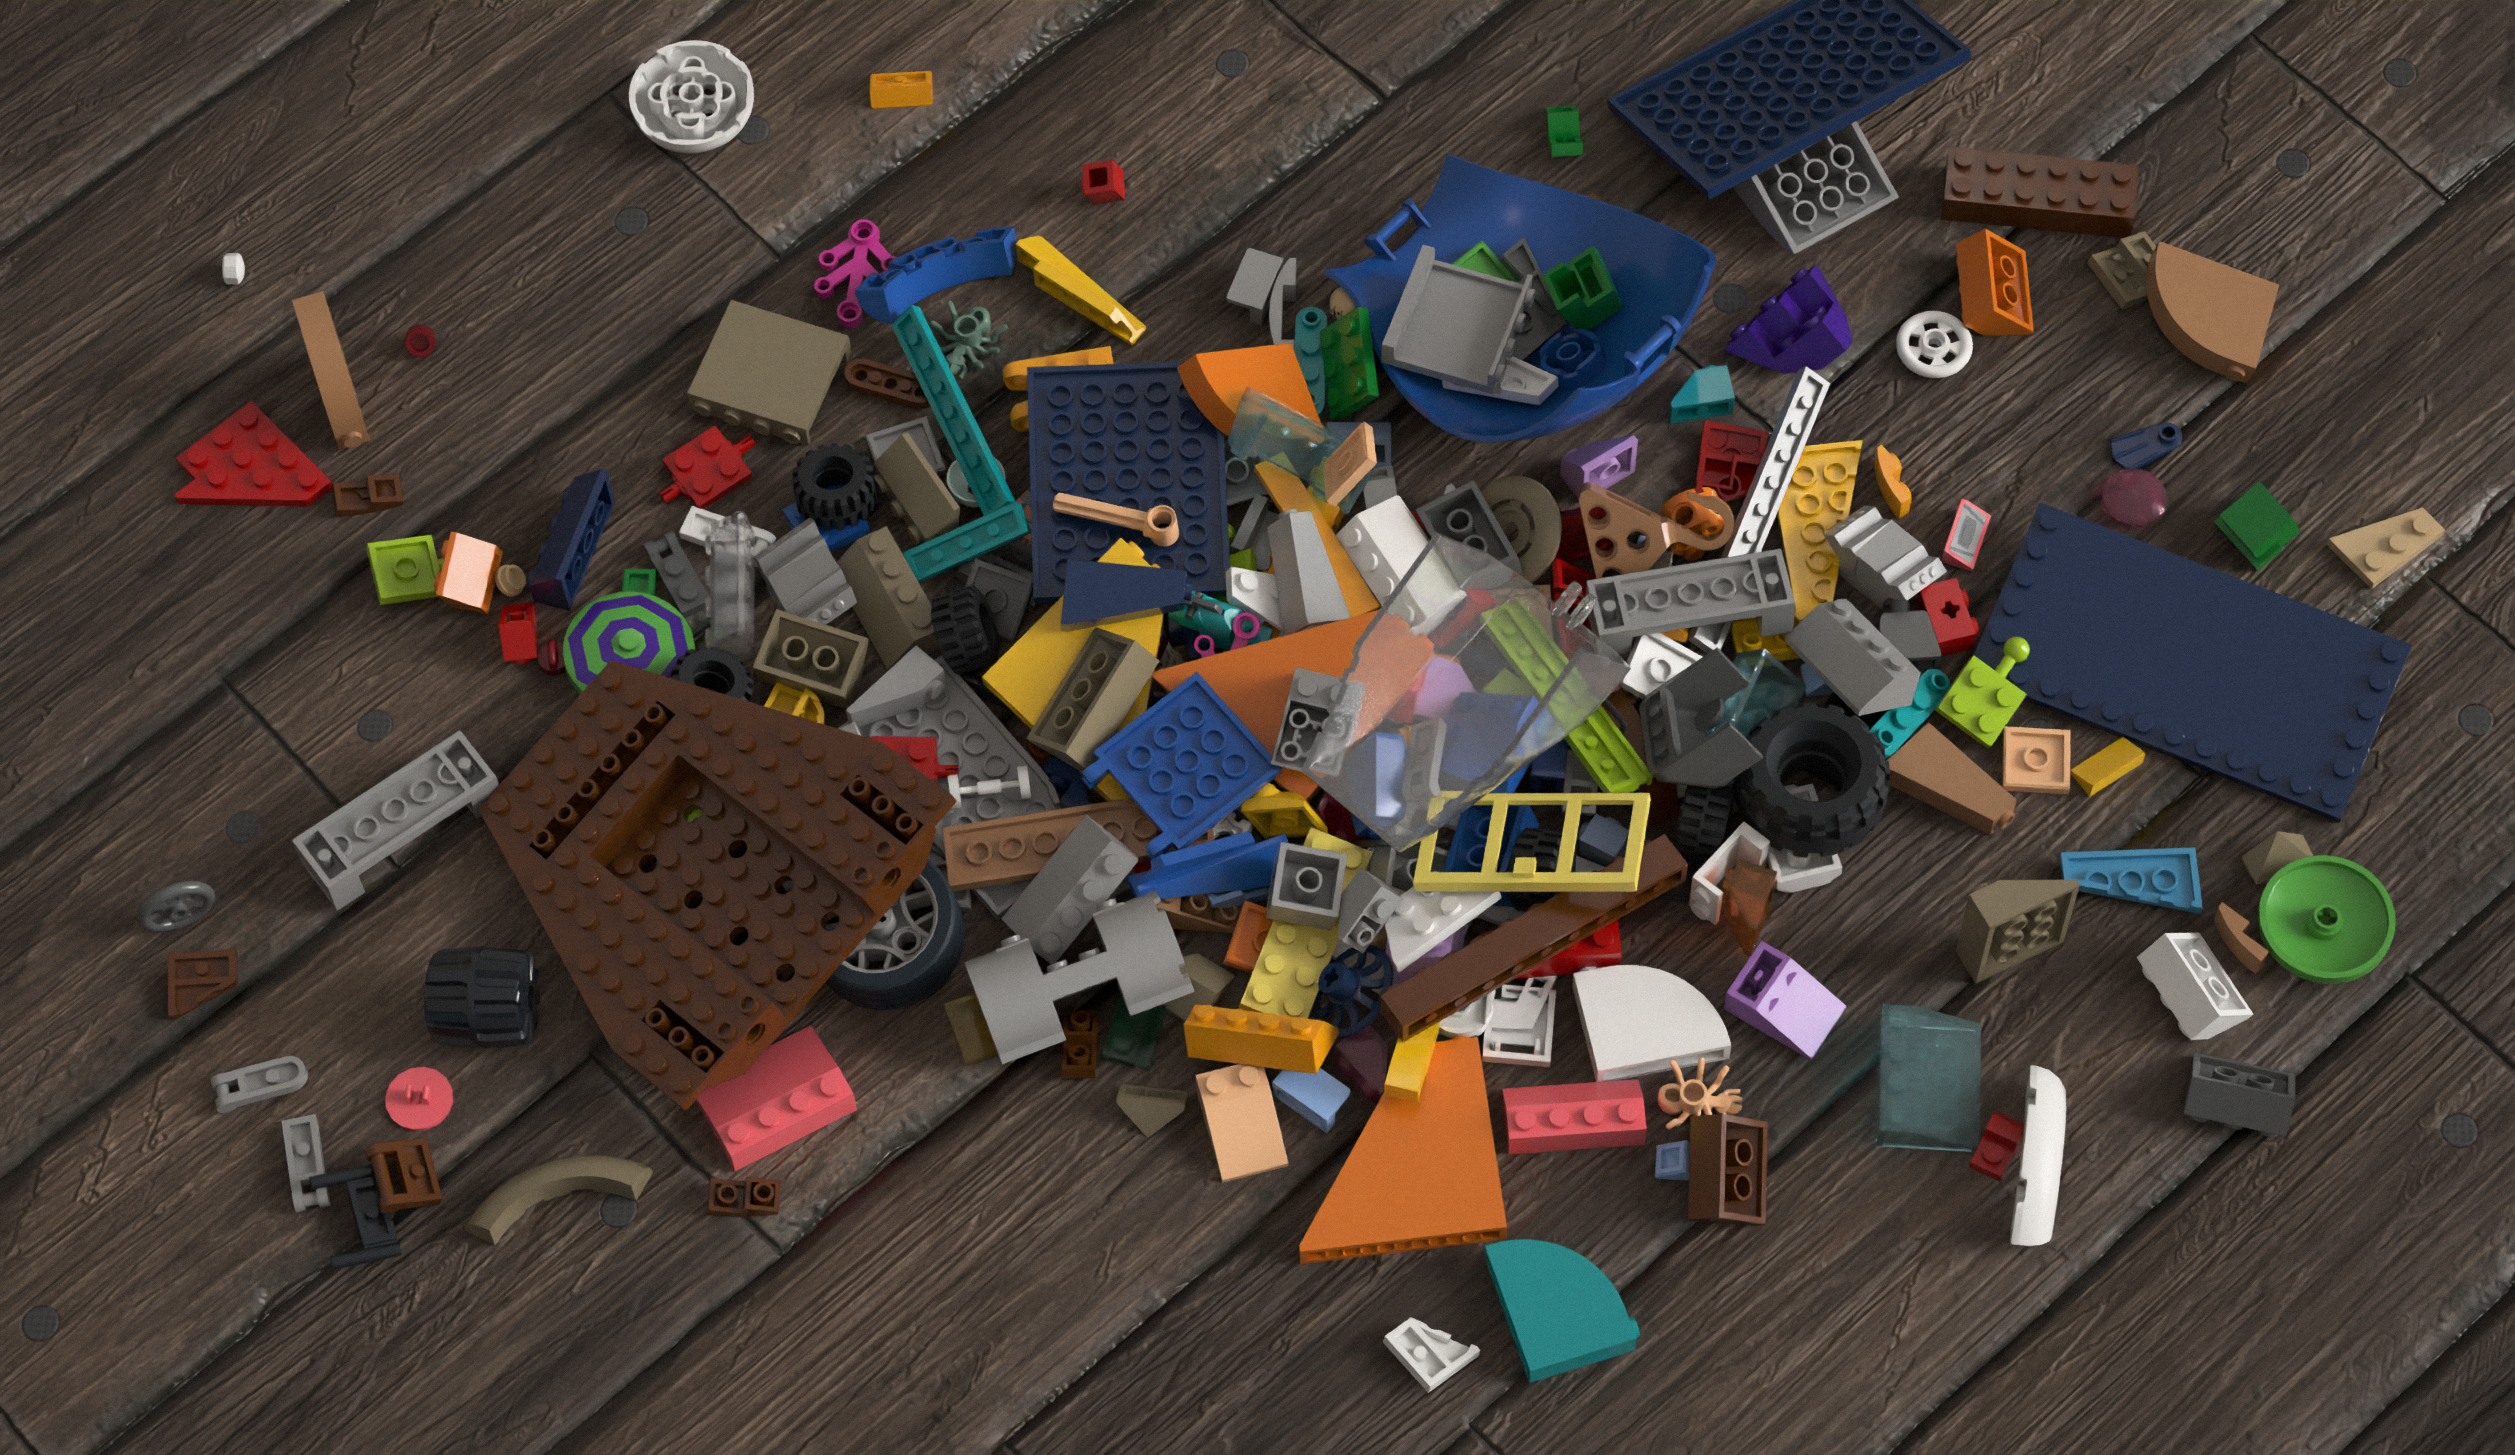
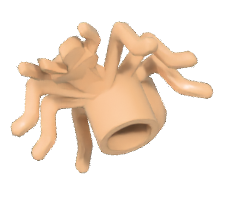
(1693, 1096)

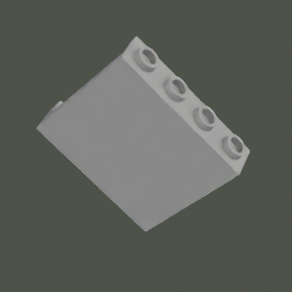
(1456, 323)

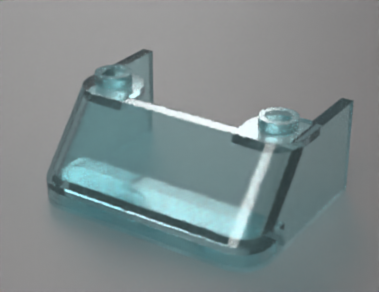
(1288, 441)

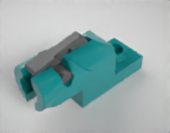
(1215, 620)

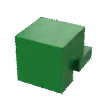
(1583, 290)
(2257, 526)

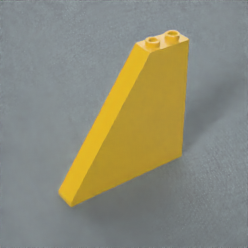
(1041, 658)

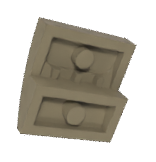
(2124, 269)

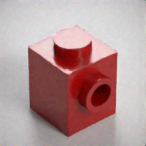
(1103, 182)

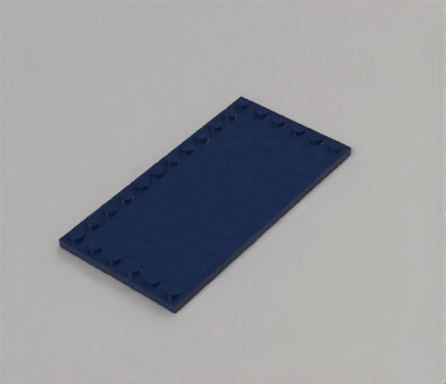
(2193, 661)

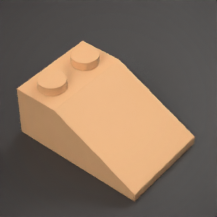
(1241, 1121)

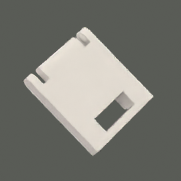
(1539, 1038)

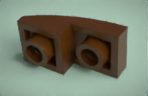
(1081, 1043)
(743, 1198)

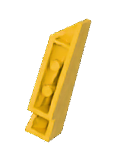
(1075, 289)

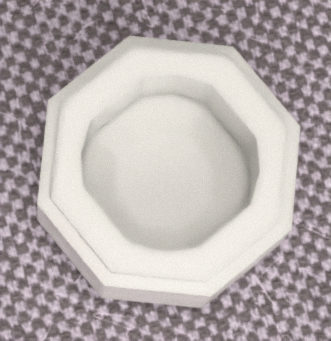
(233, 268)

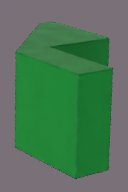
(1563, 131)

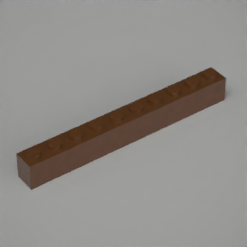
(1524, 943)

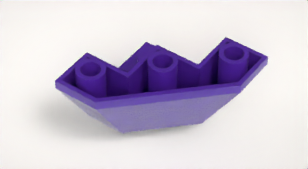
(1796, 327)

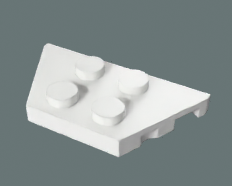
(1430, 918)

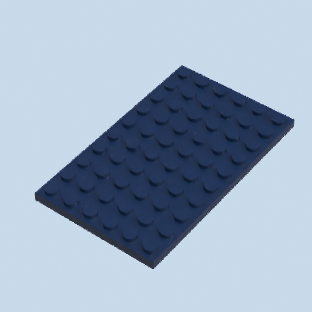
(1784, 85)

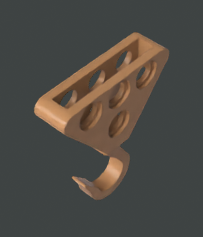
(1660, 531)

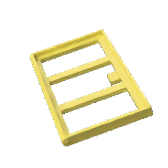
(1524, 875)

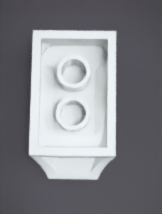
(1799, 872)

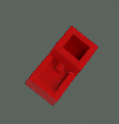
(1997, 1146)

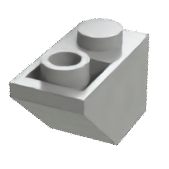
(1365, 909)

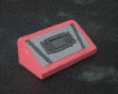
(1966, 536)

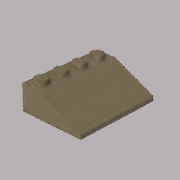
(2013, 923)

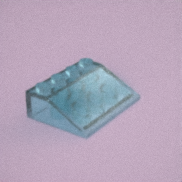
(1927, 1080)

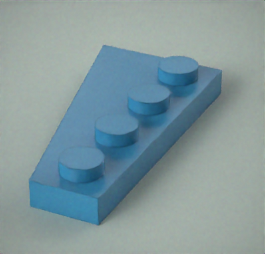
(2142, 875)

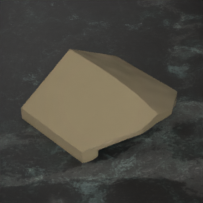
(1209, 985)

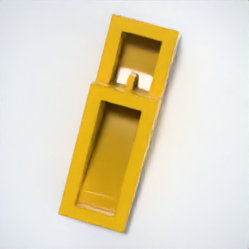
(1410, 1065)

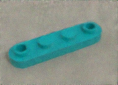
(1309, 353)
(1899, 723)

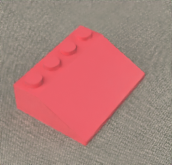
(778, 1100)

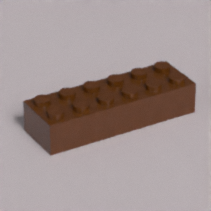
(2039, 192)

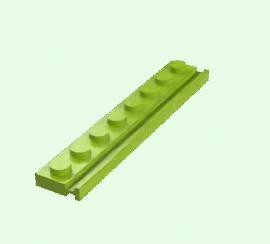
(1608, 754)

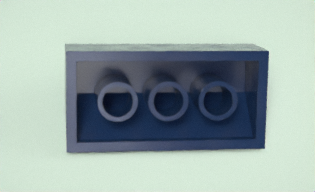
(572, 540)

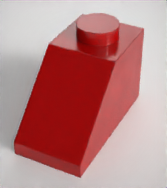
(519, 632)

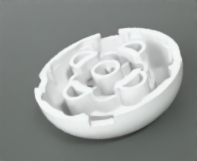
(690, 69)

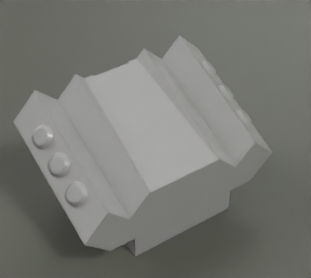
(1881, 557)
(805, 575)

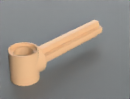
(1123, 517)

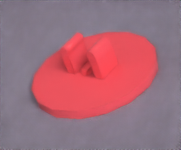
(419, 1098)

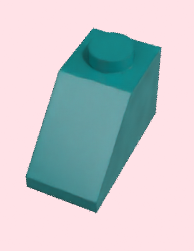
(1704, 396)

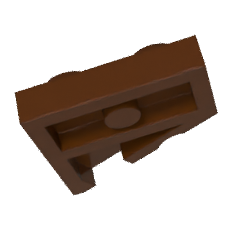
(199, 978)

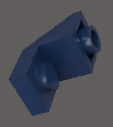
(1067, 779)

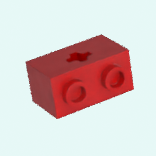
(1949, 616)

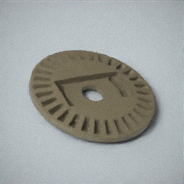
(1533, 547)

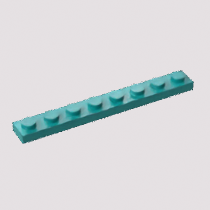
(952, 411)

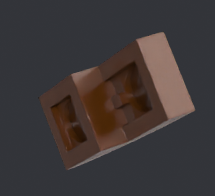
(374, 495)

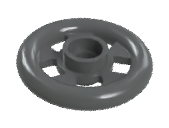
(175, 906)

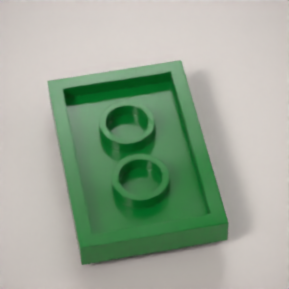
(1349, 363)

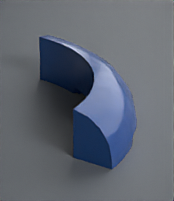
(935, 269)

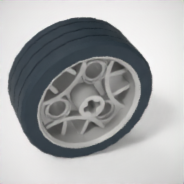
(911, 973)

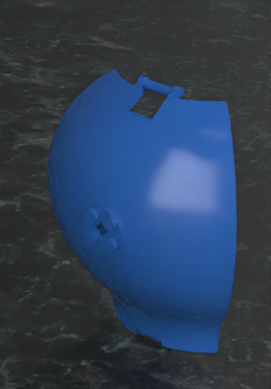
(1651, 265)

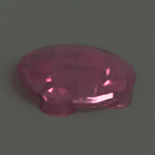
(2134, 497)

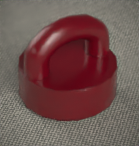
(419, 341)
(551, 658)

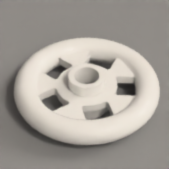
(1946, 323)

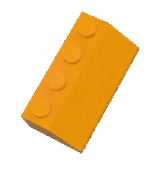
(1258, 1038)

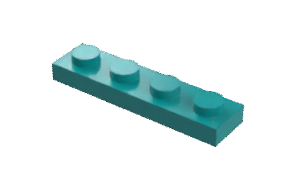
(968, 542)

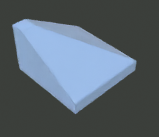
(1673, 1161)

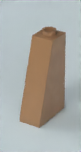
(1950, 781)

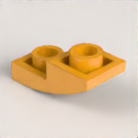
(1888, 474)

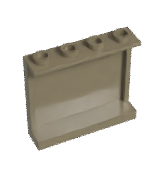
(767, 372)

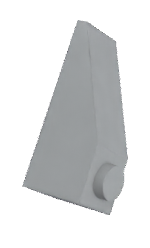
(901, 689)

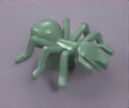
(970, 333)

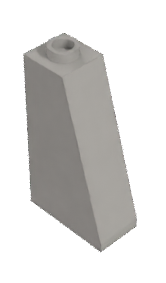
(1304, 574)

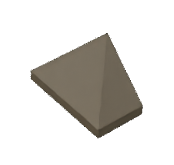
(2274, 854)
(1150, 1106)

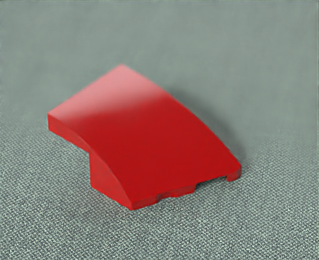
(1728, 459)

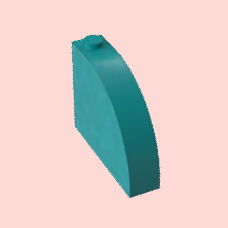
(1558, 1307)

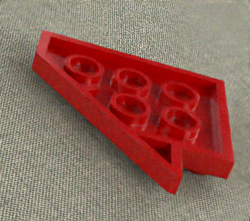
(249, 465)

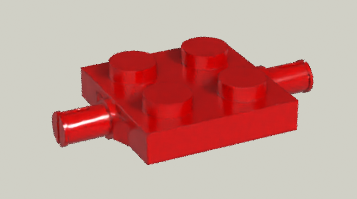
(707, 468)
(920, 753)

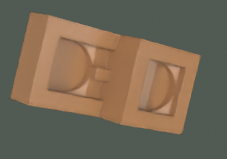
(2233, 930)

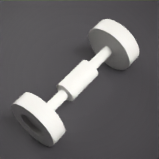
(990, 786)

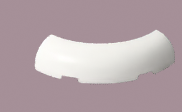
(2039, 1159)

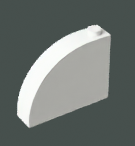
(1643, 1020)

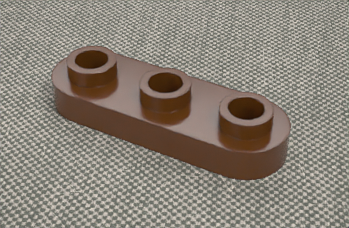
(879, 377)

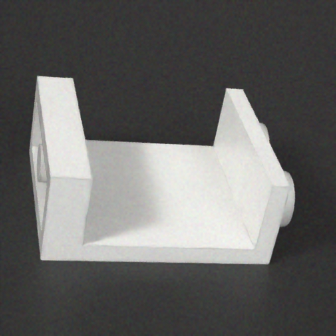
(1742, 844)

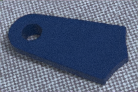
(2144, 445)

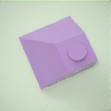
(1599, 463)

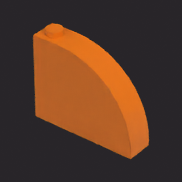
(1221, 378)

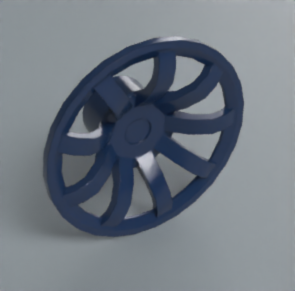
(1344, 985)

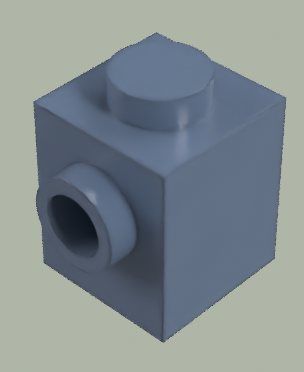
(1602, 840)

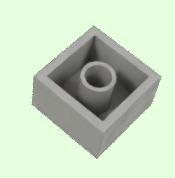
(1306, 886)

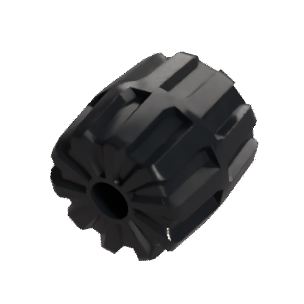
(481, 997)

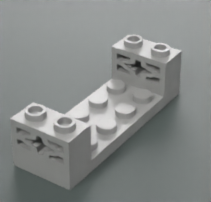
(1693, 597)
(393, 815)

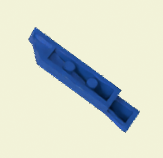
(1210, 868)

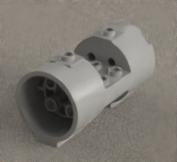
(1137, 954)

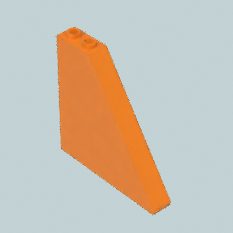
(1259, 676)
(1418, 1170)

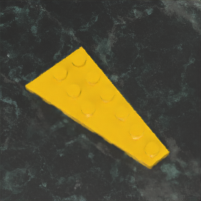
(1812, 505)

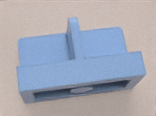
(1311, 1095)

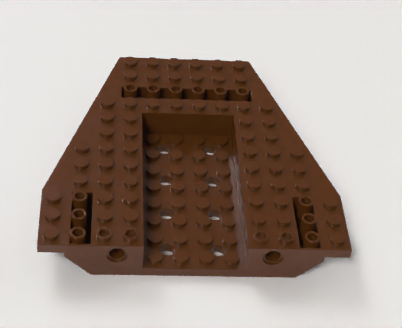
(617, 792)

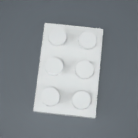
(1654, 662)

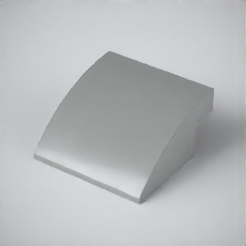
(1818, 190)

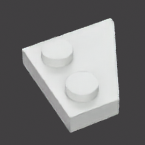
(1255, 594)
(1428, 1352)

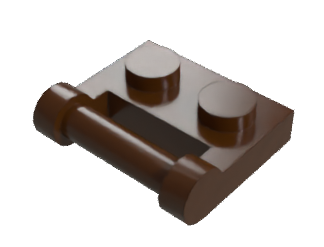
(414, 1172)

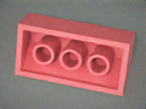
(1574, 1116)

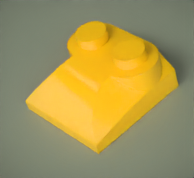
(1281, 813)

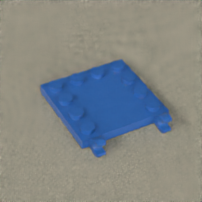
(1184, 764)

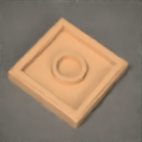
(1349, 463)
(2036, 760)

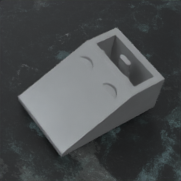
(1304, 716)

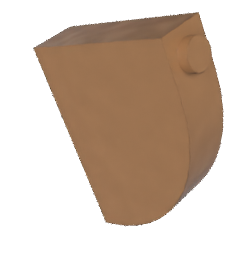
(2210, 310)
(331, 370)

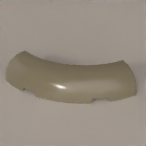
(553, 1180)

